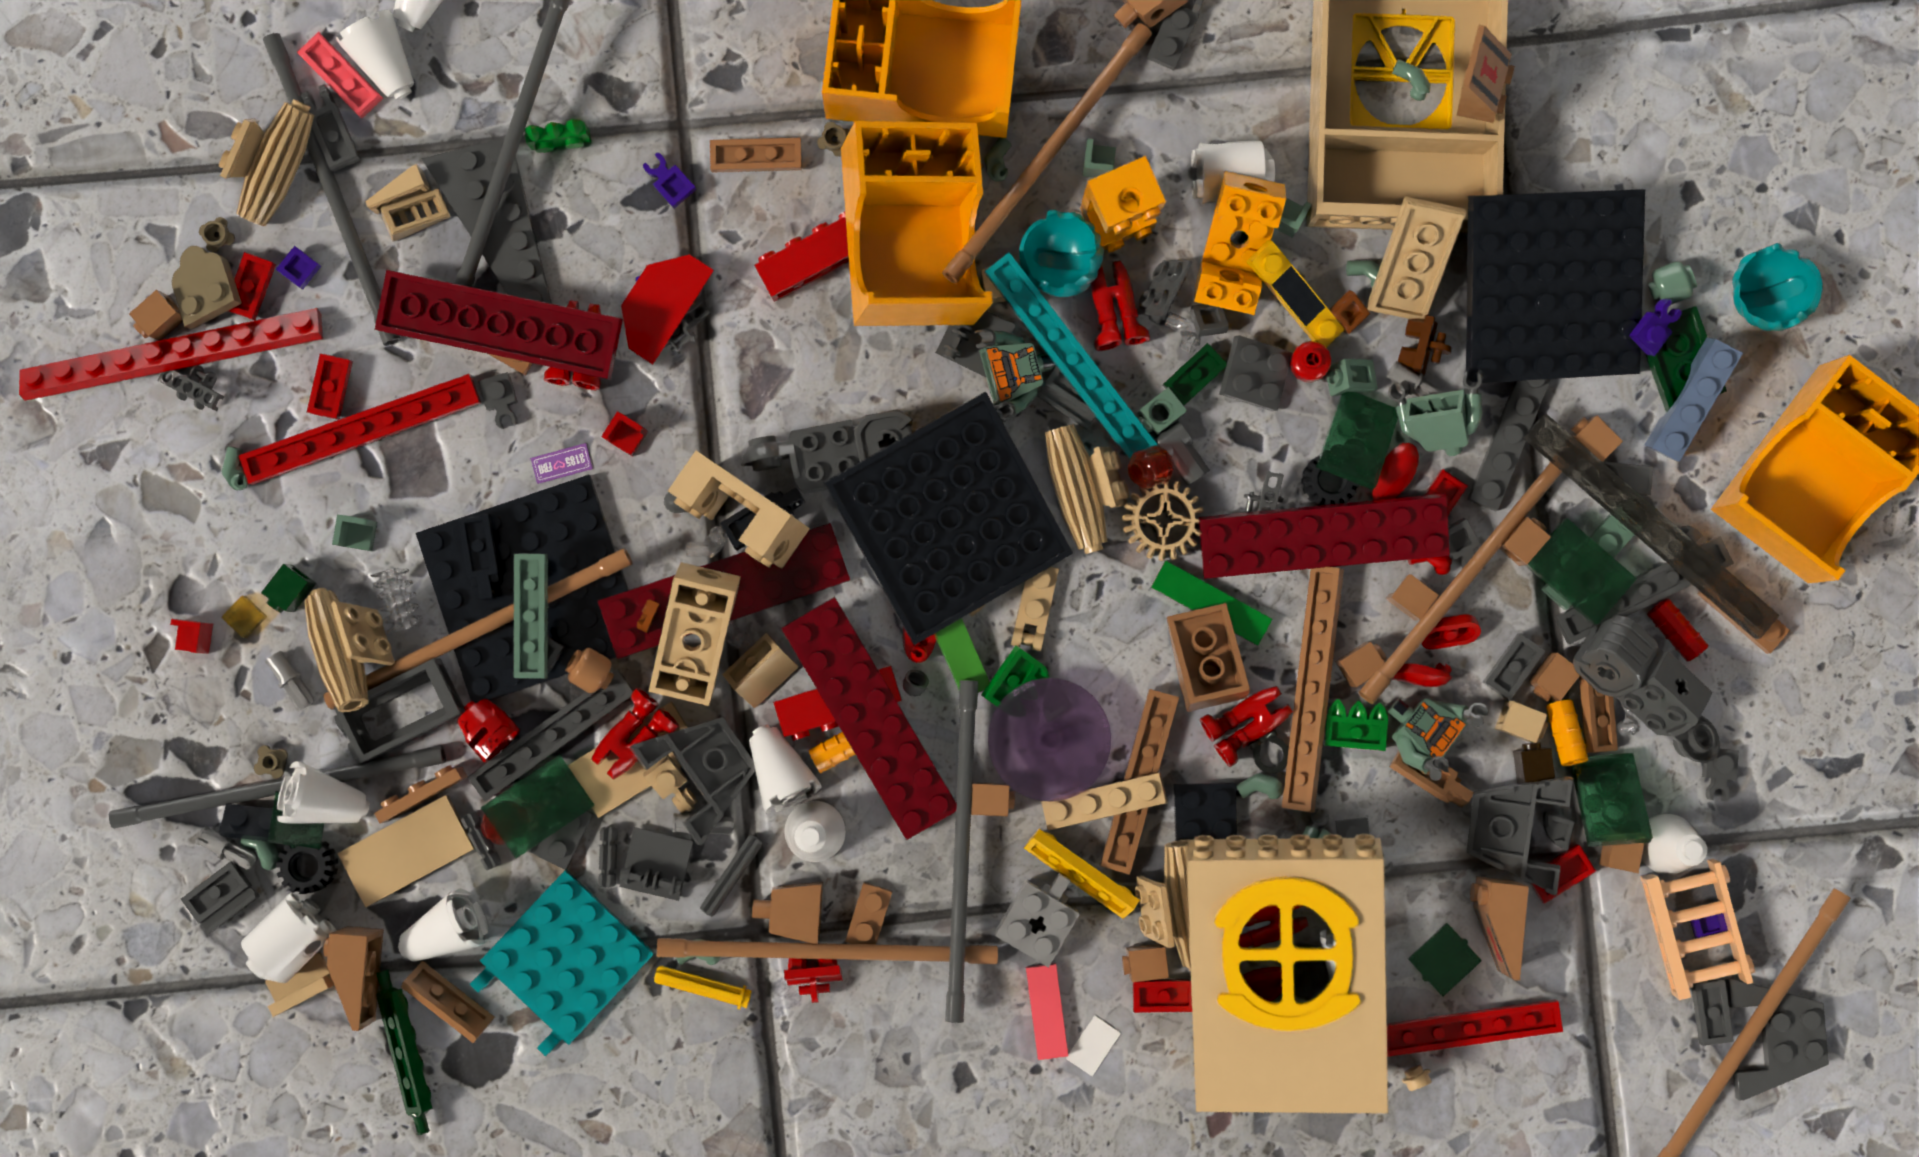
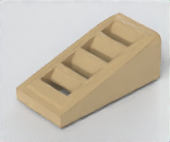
(406, 185)
(409, 228)

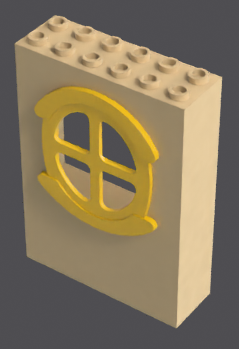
(1288, 1053)

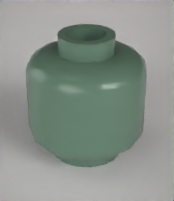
(1672, 282)

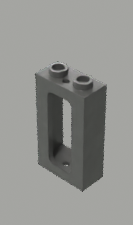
(367, 749)

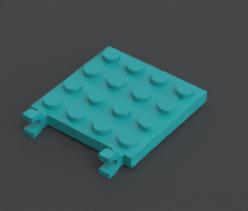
(565, 959)

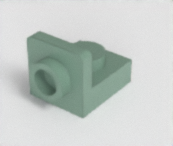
(1351, 376)

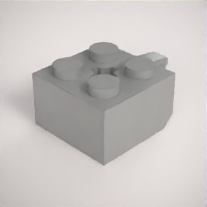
(1056, 916)

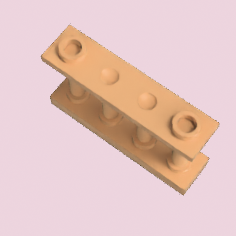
(1673, 950)

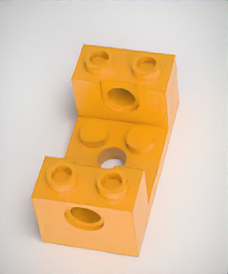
(1123, 203)
(1224, 274)

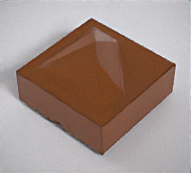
(1349, 311)

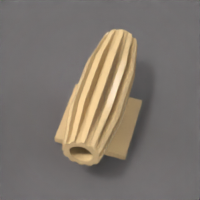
(267, 159)
(1084, 485)
(342, 641)
(1165, 904)

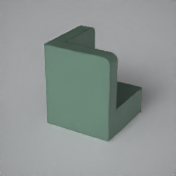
(1098, 159)
(1292, 217)
(354, 532)

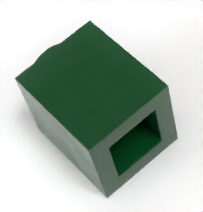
(288, 589)

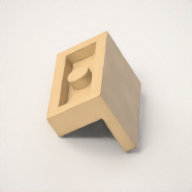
(760, 671)
(306, 983)

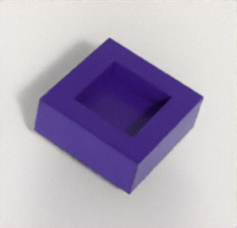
(298, 267)
(1709, 925)

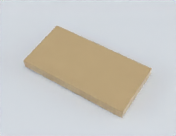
(1415, 258)
(611, 793)
(406, 850)

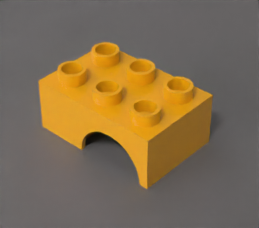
(921, 62)
(908, 213)
(1825, 469)

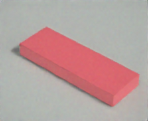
(340, 75)
(1046, 1011)

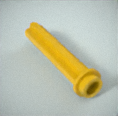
(703, 986)

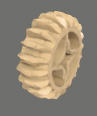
(1162, 534)

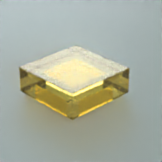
(244, 616)

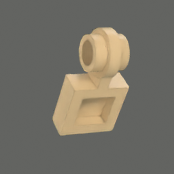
(666, 779)

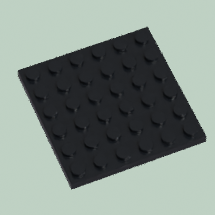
(1554, 284)
(948, 517)
(556, 522)

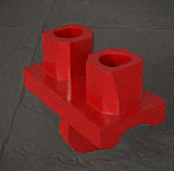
(799, 974)

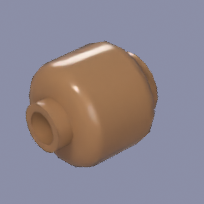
(589, 670)

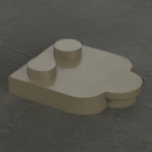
(203, 286)

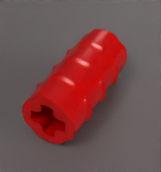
(1677, 629)

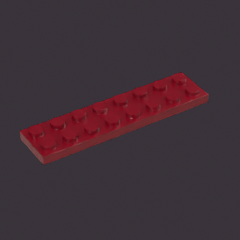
(498, 324)
(1324, 536)
(810, 569)
(870, 718)

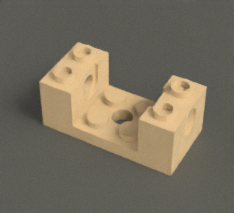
(705, 487)
(699, 605)

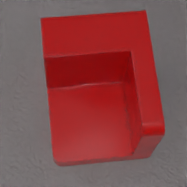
(624, 433)
(193, 636)

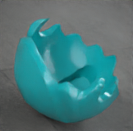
(1061, 253)
(1776, 288)

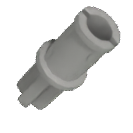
(1418, 384)
(290, 680)
(724, 826)
(226, 848)

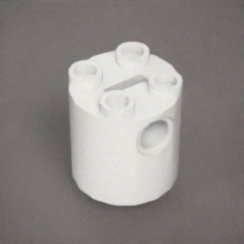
(1238, 157)
(286, 939)

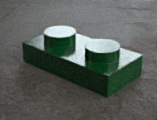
(1195, 374)

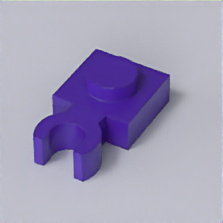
(671, 183)
(1652, 328)

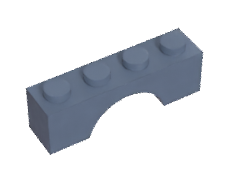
(1706, 380)

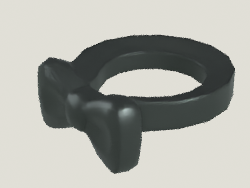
(1256, 746)

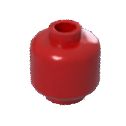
(1300, 364)

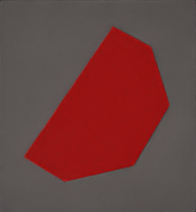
(660, 303)

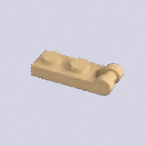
(1035, 608)

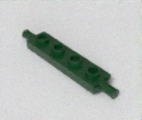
(404, 1051)

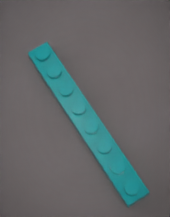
(1069, 356)

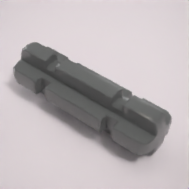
(482, 845)
(608, 857)

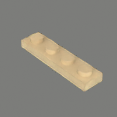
(1106, 801)

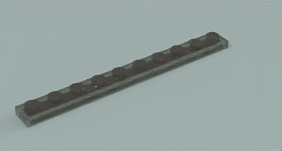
(1651, 526)

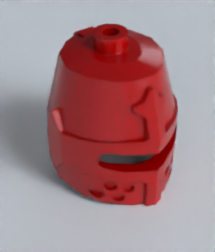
(487, 728)

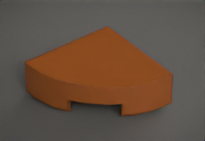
(649, 613)

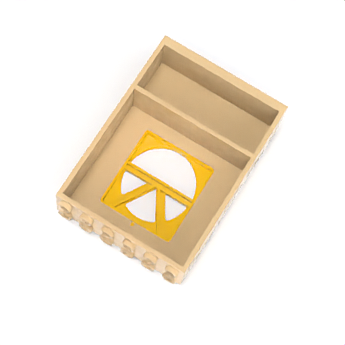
(1367, 166)

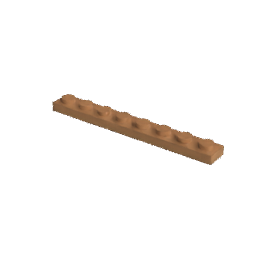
(1312, 689)

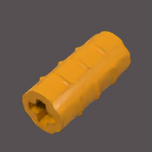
(1567, 732)
(831, 752)

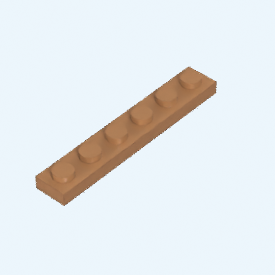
(1143, 761)

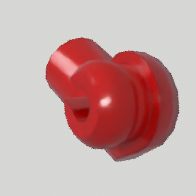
(1441, 565)

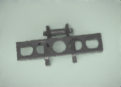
(686, 327)
(190, 386)
(1264, 495)

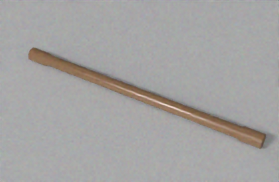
(966, 256)
(604, 567)
(1381, 679)
(1827, 915)
(682, 948)

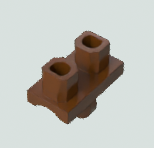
(1425, 332)

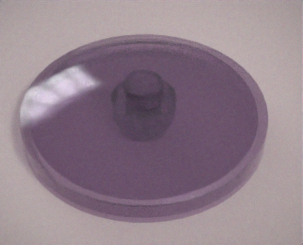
(1049, 739)

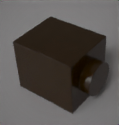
(1533, 763)

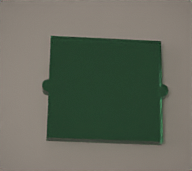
(294, 834)
(1444, 959)

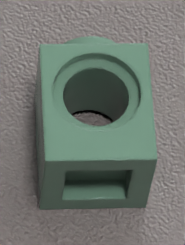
(1170, 403)

